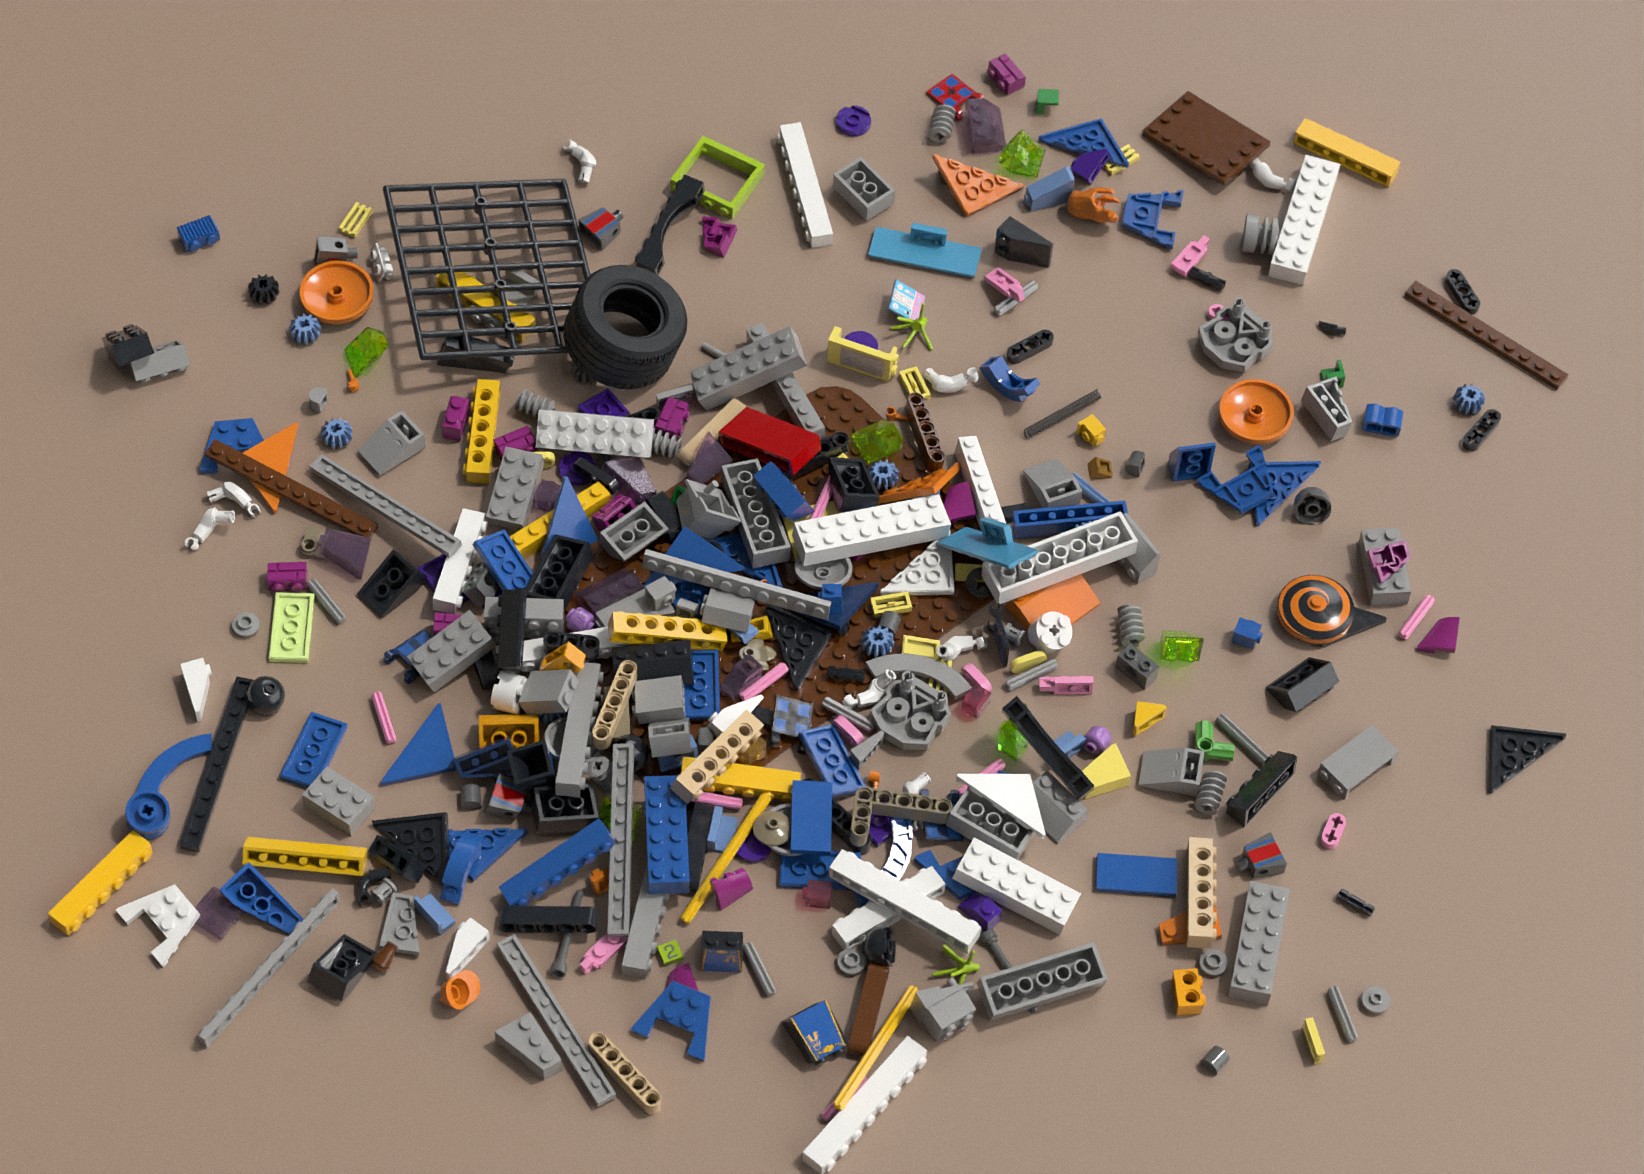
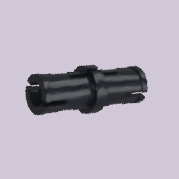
(1207, 278)

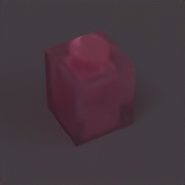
(976, 701)
(818, 894)

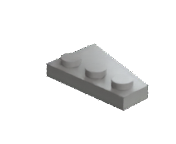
(401, 925)

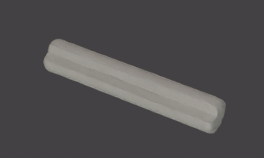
(1008, 303)
(326, 601)
(1031, 674)
(849, 714)
(759, 969)
(1342, 1014)

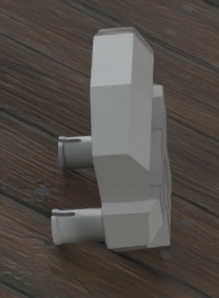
(1242, 331)
(903, 725)

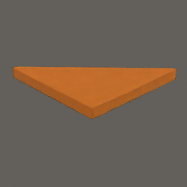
(973, 186)
(276, 454)
(929, 485)

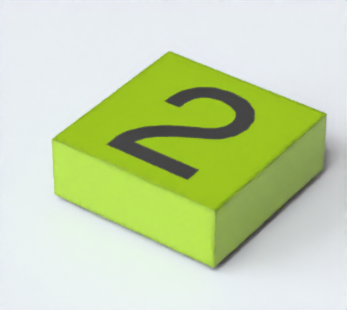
(670, 952)

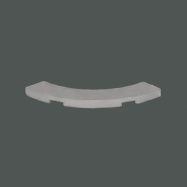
(921, 666)

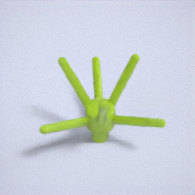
(917, 325)
(963, 966)

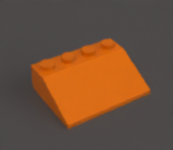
(1069, 597)

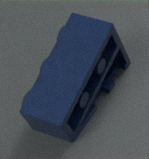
(486, 760)

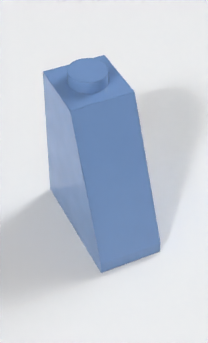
(1050, 190)

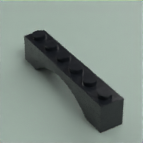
(686, 195)
(1047, 749)

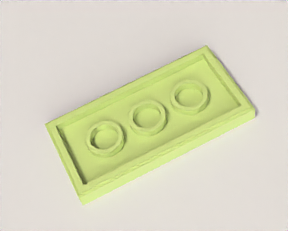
(291, 627)

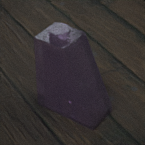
(707, 460)
(631, 477)
(345, 550)

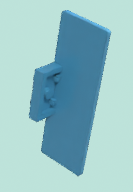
(925, 248)
(990, 545)

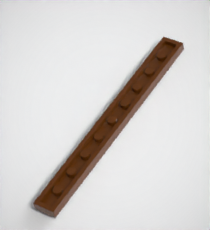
(1486, 335)
(290, 489)

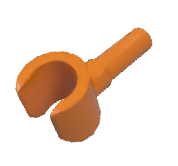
(353, 383)
(892, 416)
(875, 778)

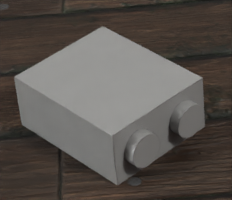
(727, 610)
(548, 691)
(659, 700)

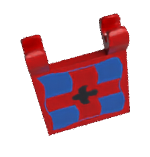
(952, 92)

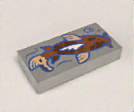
(682, 393)

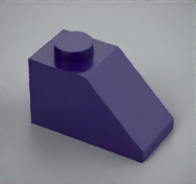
(1090, 164)
(982, 911)

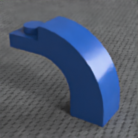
(1006, 381)
(459, 865)

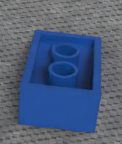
(1191, 461)

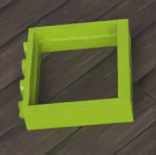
(732, 158)

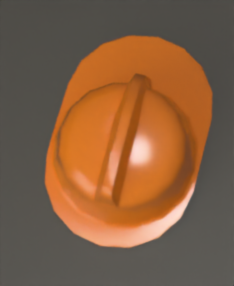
(460, 990)

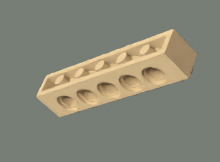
(685, 785)
(1200, 905)

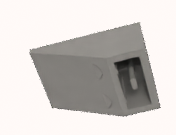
(392, 443)
(1053, 484)
(670, 737)
(1172, 770)

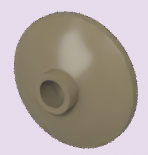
(770, 834)

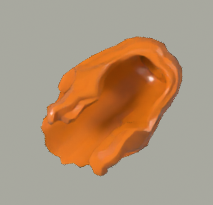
(1086, 207)

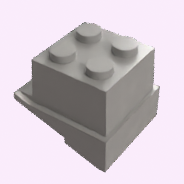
(706, 510)
(944, 1008)

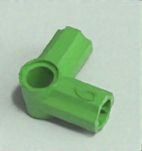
(1212, 750)

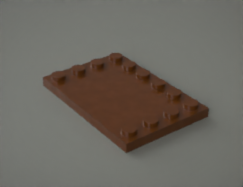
(1206, 138)

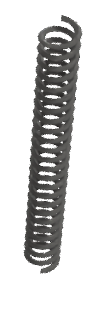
(1068, 411)

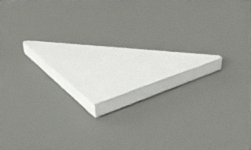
(926, 574)
(1010, 795)

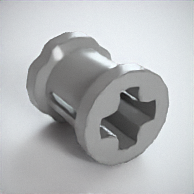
(1014, 634)
(383, 891)

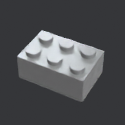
(863, 188)
(338, 801)

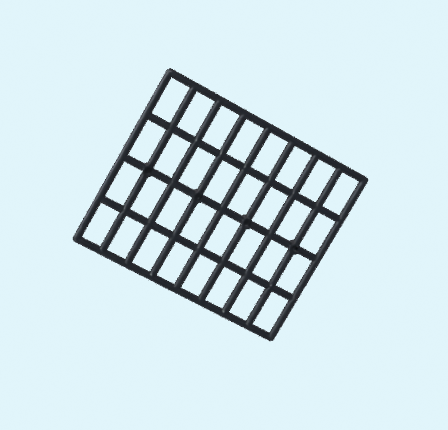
(489, 249)

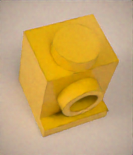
(1091, 430)

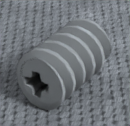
(941, 123)
(532, 405)
(665, 445)
(1130, 625)
(601, 772)
(1210, 792)

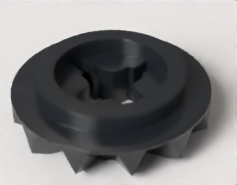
(972, 584)

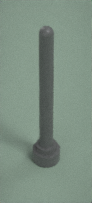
(990, 939)
(559, 967)

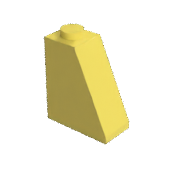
(1107, 772)

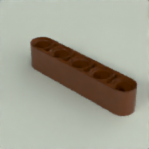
(924, 432)
(868, 1009)

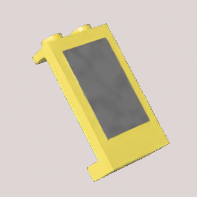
(861, 358)

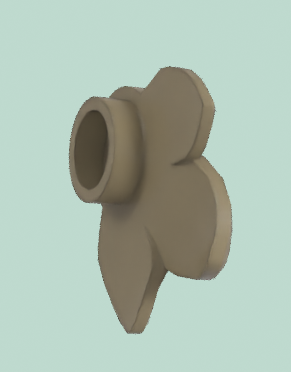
(311, 538)
(760, 652)

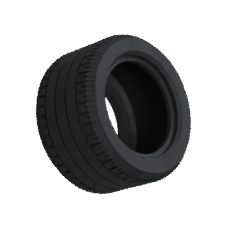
(611, 355)

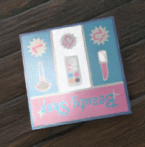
(905, 301)

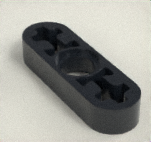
(1462, 299)
(1034, 339)
(1481, 437)
(595, 474)

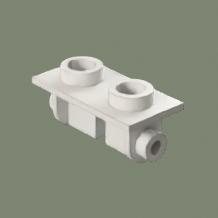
(379, 257)

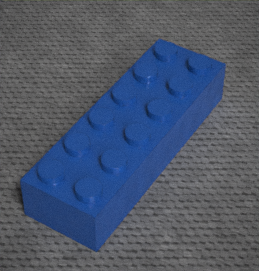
(665, 837)

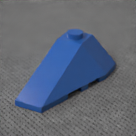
(258, 897)

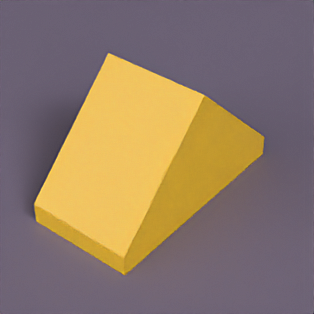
(1147, 715)

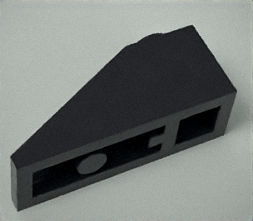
(397, 859)

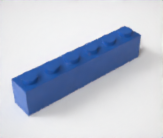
(1060, 519)
(558, 864)

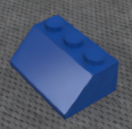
(782, 492)

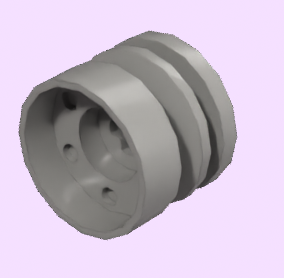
(1259, 234)

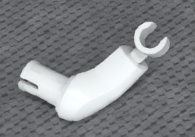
(585, 158)
(1268, 179)
(950, 384)
(235, 493)
(207, 526)
(958, 644)
(874, 692)
(914, 788)

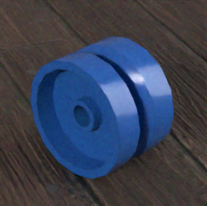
(146, 803)

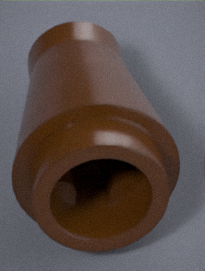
(383, 959)

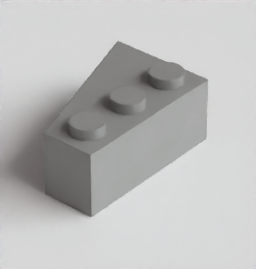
(1327, 408)
(530, 1045)

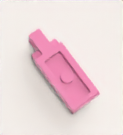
(1190, 256)
(1005, 284)
(1067, 685)
(602, 952)

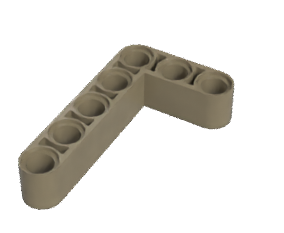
(894, 809)

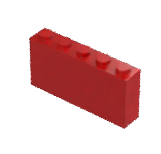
(770, 440)

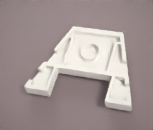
(171, 914)

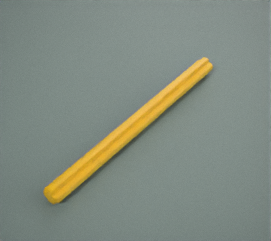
(725, 858)
(875, 1048)

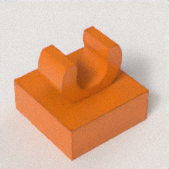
(600, 881)

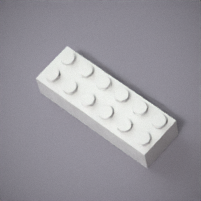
(594, 433)
(1016, 886)

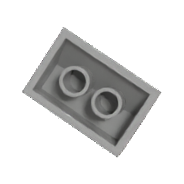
(165, 358)
(632, 532)
(1145, 560)
(1058, 807)

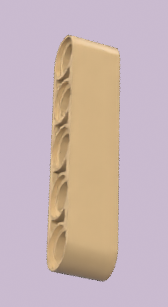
(732, 409)
(612, 712)
(621, 1065)

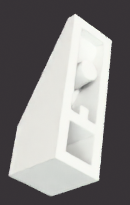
(197, 682)
(721, 721)
(468, 942)

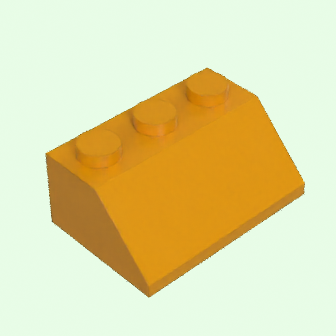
(520, 727)

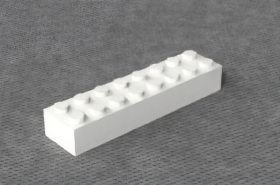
(1304, 220)
(871, 530)
(1063, 558)

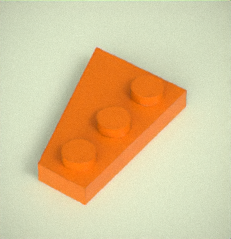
(1175, 929)

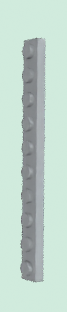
(385, 505)
(736, 584)
(622, 834)
(265, 972)
(556, 1020)

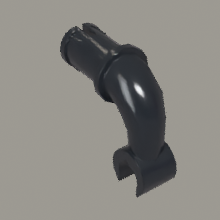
(369, 878)

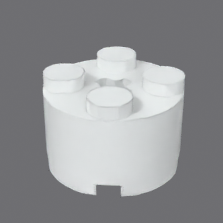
(1050, 632)
(508, 692)

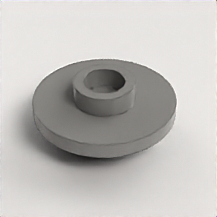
(246, 624)
(851, 961)
(1213, 962)
(1375, 999)

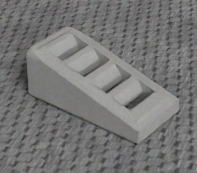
(863, 751)

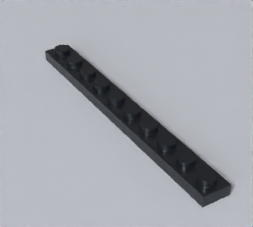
(216, 767)

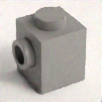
(660, 593)

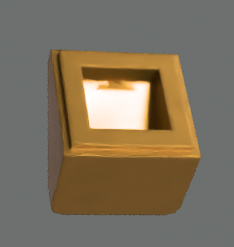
(1099, 468)

